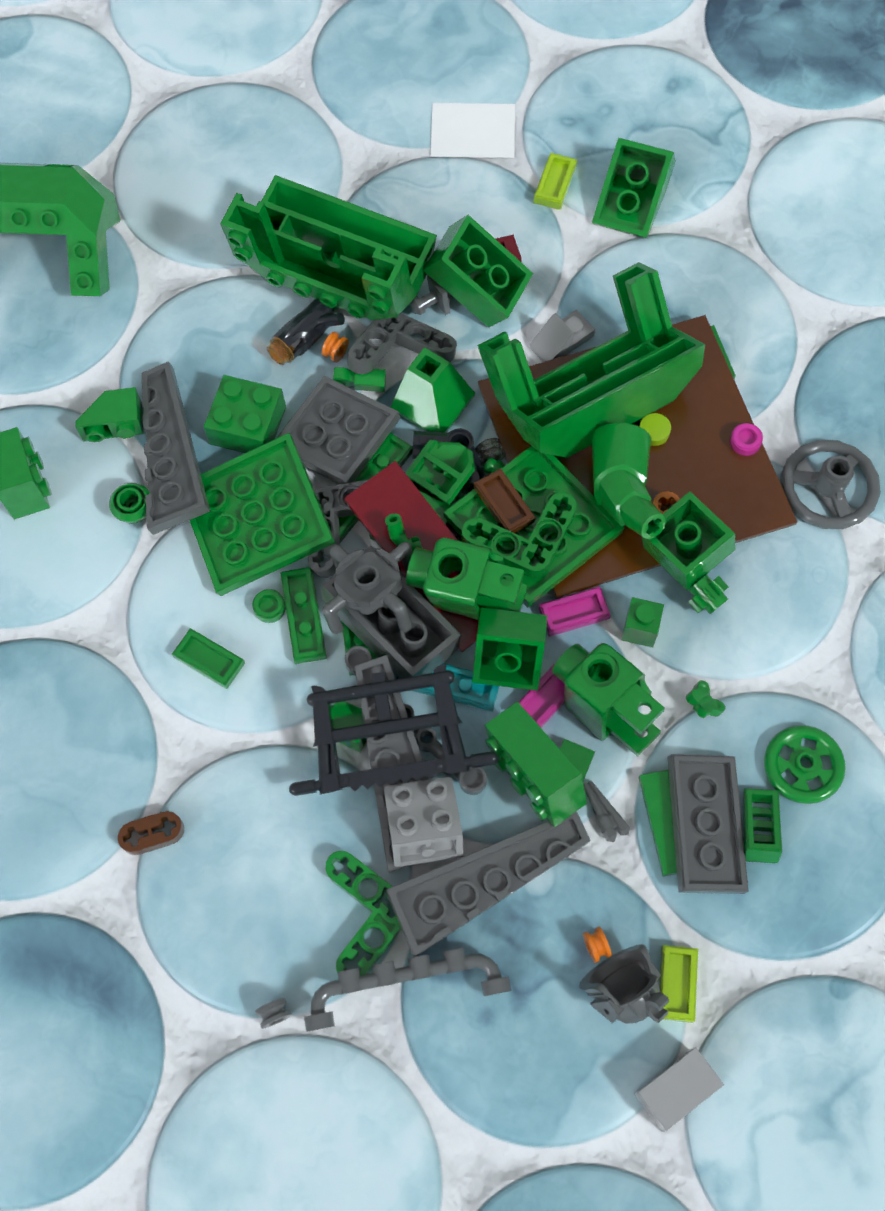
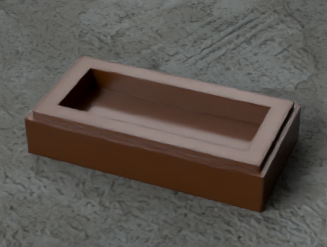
(504, 501)

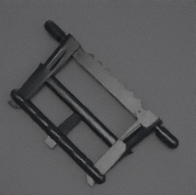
(445, 717)

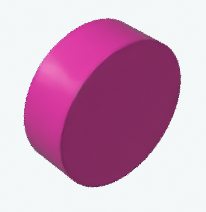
(746, 439)

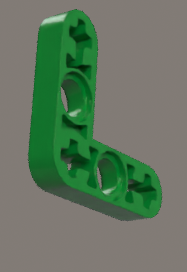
(526, 548)
(378, 919)

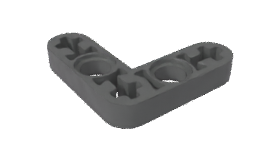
(397, 332)
(333, 510)

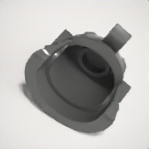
(626, 987)

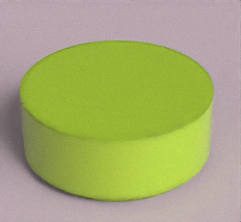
(658, 427)

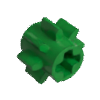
(708, 594)

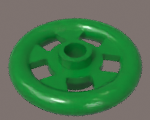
(800, 791)

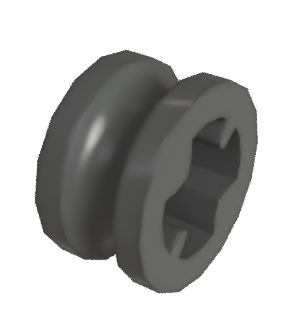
(273, 1013)

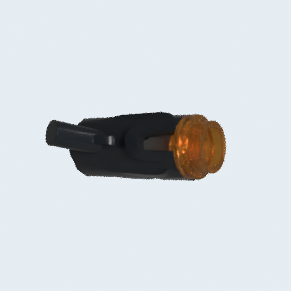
(303, 331)

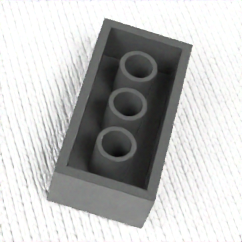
(409, 652)

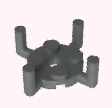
(368, 596)

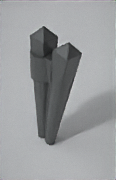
(607, 816)

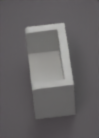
(679, 1090)

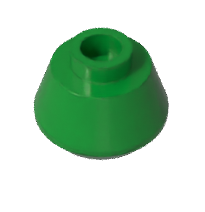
(129, 503)

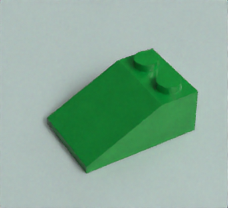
(634, 187)

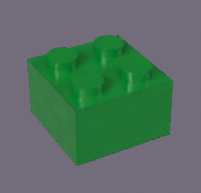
(244, 414)
(21, 481)
(691, 541)
(509, 648)

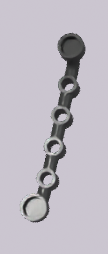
(471, 782)
(386, 974)

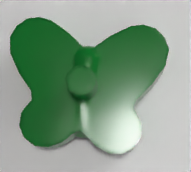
(703, 702)

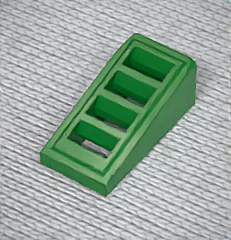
(759, 846)

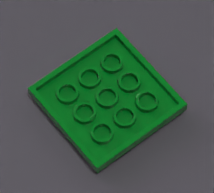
(536, 479)
(259, 515)

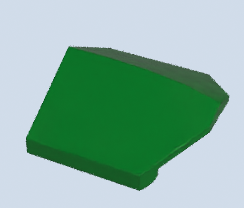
(442, 469)

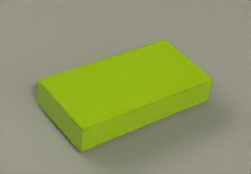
(555, 181)
(679, 982)

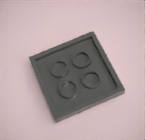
(339, 430)

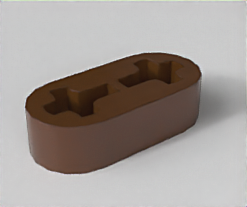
(152, 840)

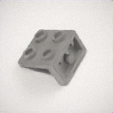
(423, 821)

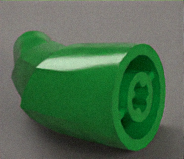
(620, 477)

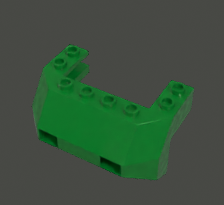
(66, 203)
(329, 249)
(603, 386)

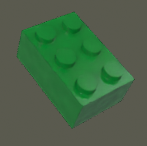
(478, 271)
(535, 765)

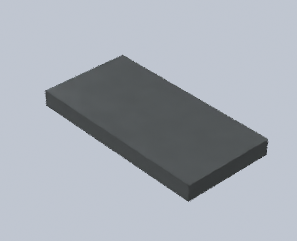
(707, 824)

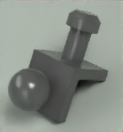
(437, 296)

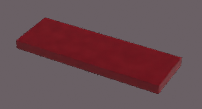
(395, 493)

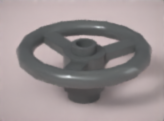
(831, 483)

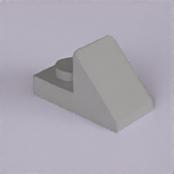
(561, 336)

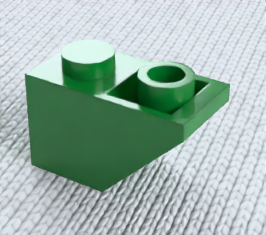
(112, 416)

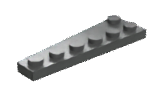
(172, 465)
(386, 749)

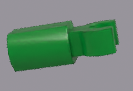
(371, 381)

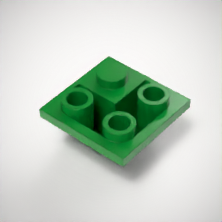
(432, 393)

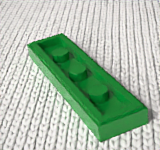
(390, 450)

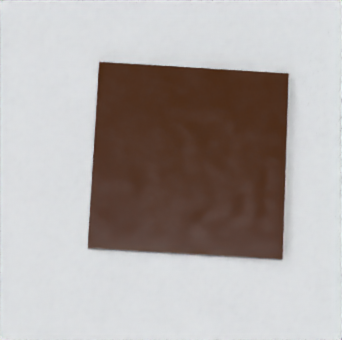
(693, 459)

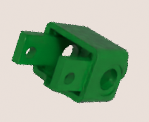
(475, 587)
(606, 694)

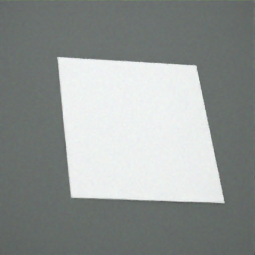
(473, 130)

